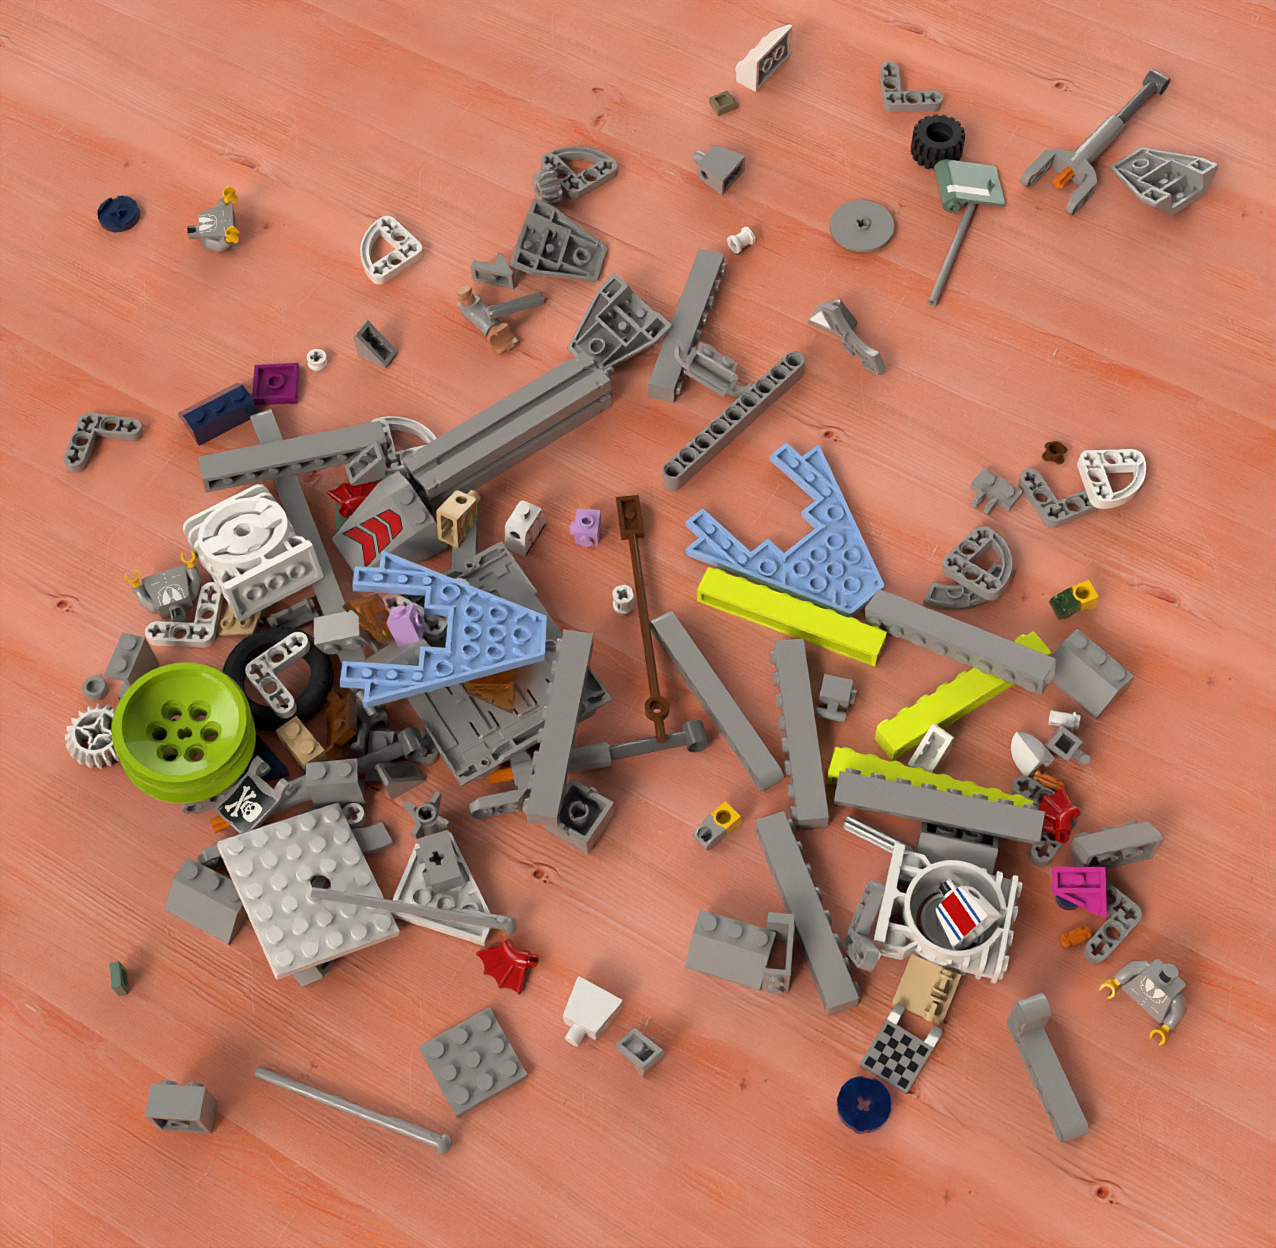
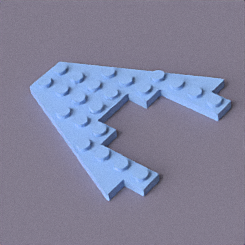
(824, 567)
(481, 638)

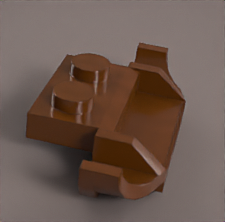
(341, 724)

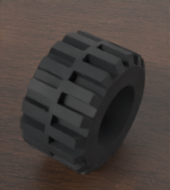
(937, 140)

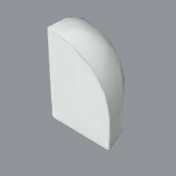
(1029, 753)

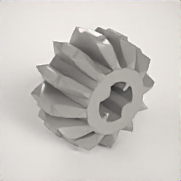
(547, 187)

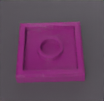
(276, 384)

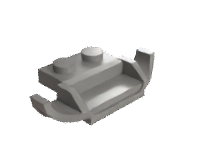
(711, 369)

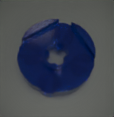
(861, 1120)

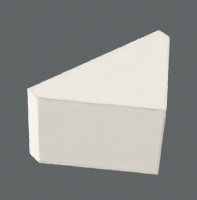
(932, 749)

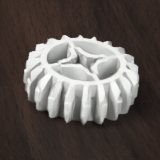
(96, 730)

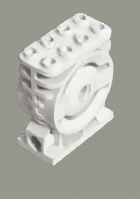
(252, 551)
(924, 881)

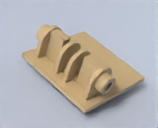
(231, 626)
(927, 989)

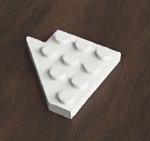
(414, 891)

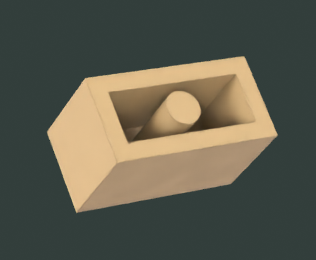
(300, 743)

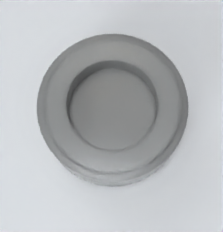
(95, 688)

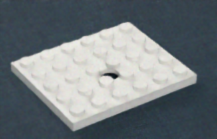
(273, 881)

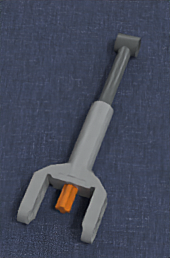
(1077, 165)
(409, 744)
(583, 759)

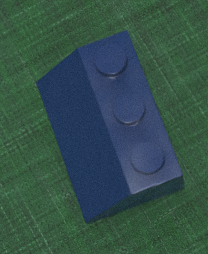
(218, 413)

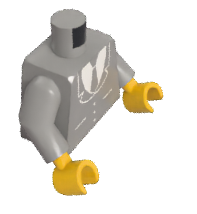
(218, 225)
(169, 591)
(1155, 989)

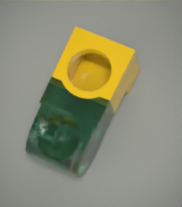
(1074, 600)

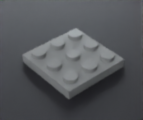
(473, 1062)

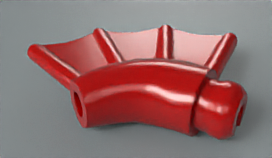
(350, 496)
(1058, 814)
(508, 964)

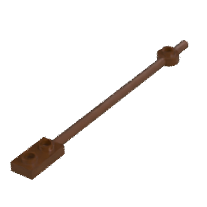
(631, 529)

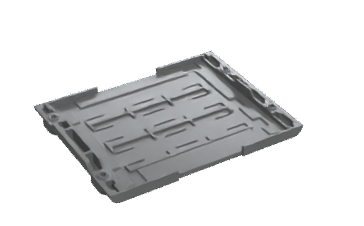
(449, 716)

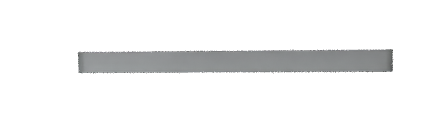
(300, 517)

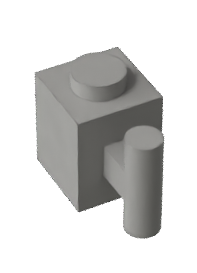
(835, 695)
(371, 716)
(1066, 745)

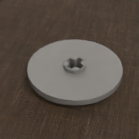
(847, 224)

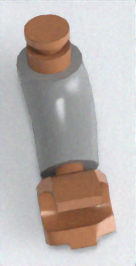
(475, 310)

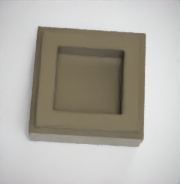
(722, 103)

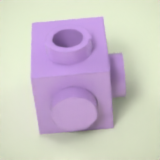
(586, 527)
(406, 624)

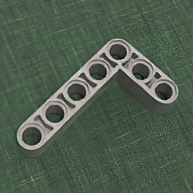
(1026, 1027)

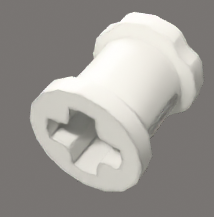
(740, 240)
(624, 596)

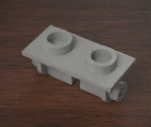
(295, 615)

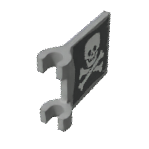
(253, 798)

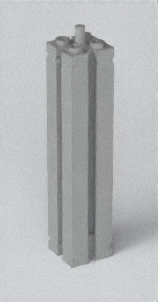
(509, 430)

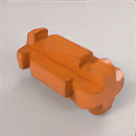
(1048, 780)
(1075, 937)

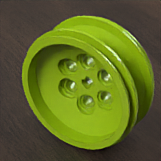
(188, 692)

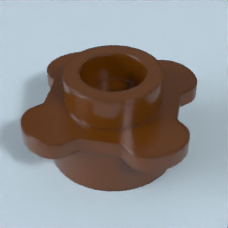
(1054, 447)

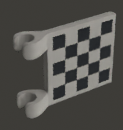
(897, 1054)

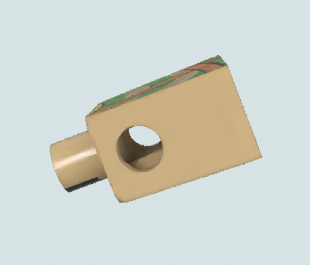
(457, 517)

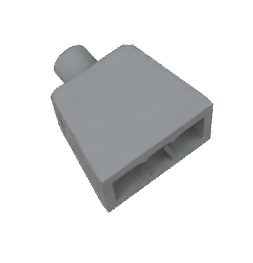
(719, 167)

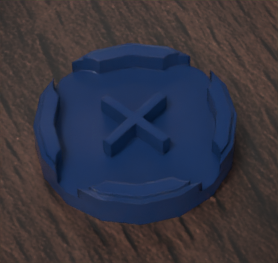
(118, 214)

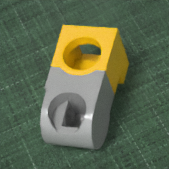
(717, 826)

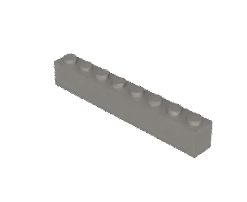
(687, 324)
(288, 456)
(961, 641)
(560, 728)
(800, 734)
(939, 807)
(811, 922)

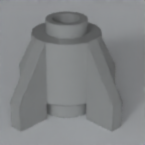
(427, 817)

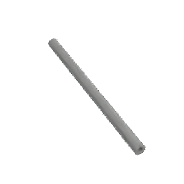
(951, 254)

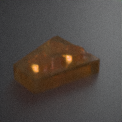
(372, 615)
(495, 689)

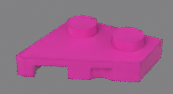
(1082, 887)

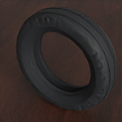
(312, 698)

